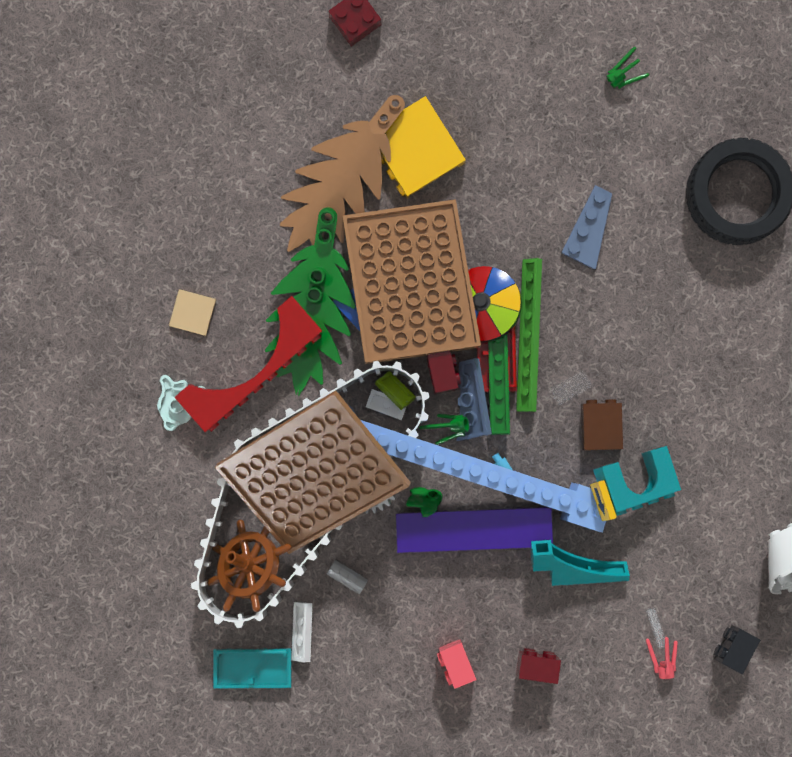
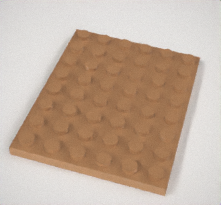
(411, 281)
(313, 473)

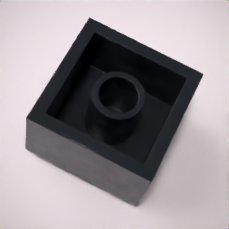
(736, 649)

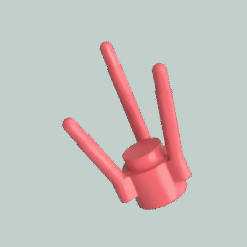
(667, 667)

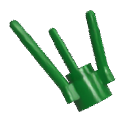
(617, 76)
(458, 425)

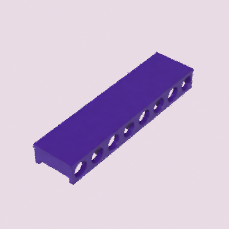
(473, 529)

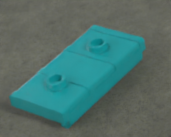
(252, 668)

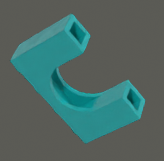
(661, 481)

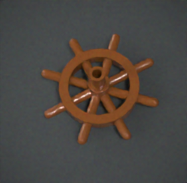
(248, 565)

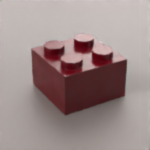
(354, 19)
(442, 372)
(538, 666)

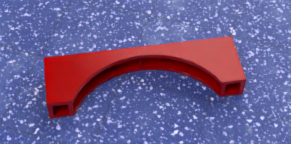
(210, 405)

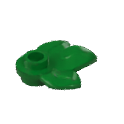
(423, 498)

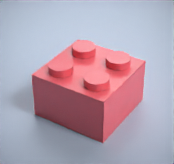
(457, 664)

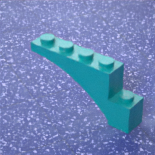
(573, 569)

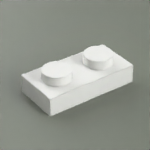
(381, 403)

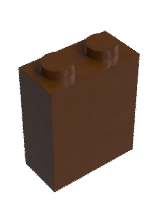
(602, 425)

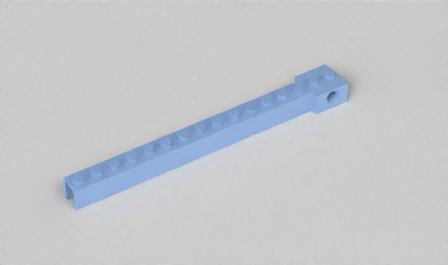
(575, 503)

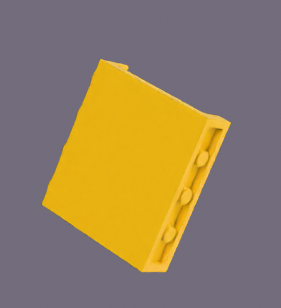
(419, 148)

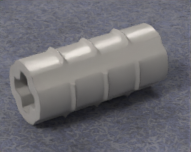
(347, 577)

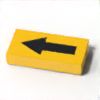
(603, 501)

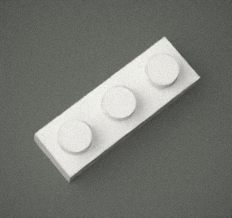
(302, 632)

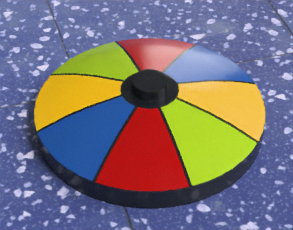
(495, 302)

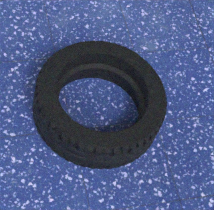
(765, 158)

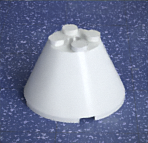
(780, 560)

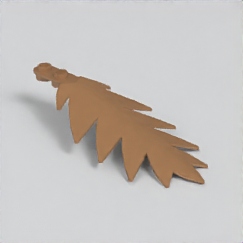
(355, 157)

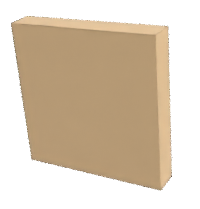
(192, 312)

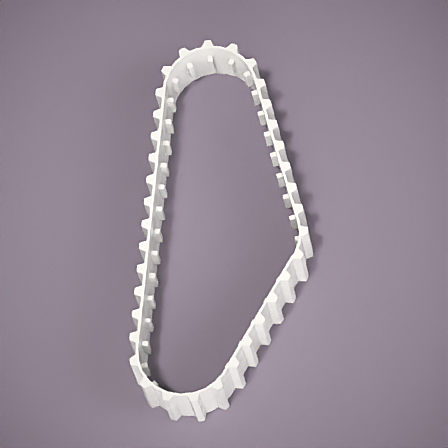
(219, 503)

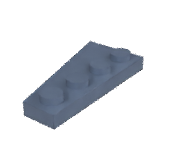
(588, 231)
(473, 400)

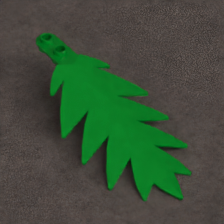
(316, 281)

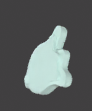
(169, 408)

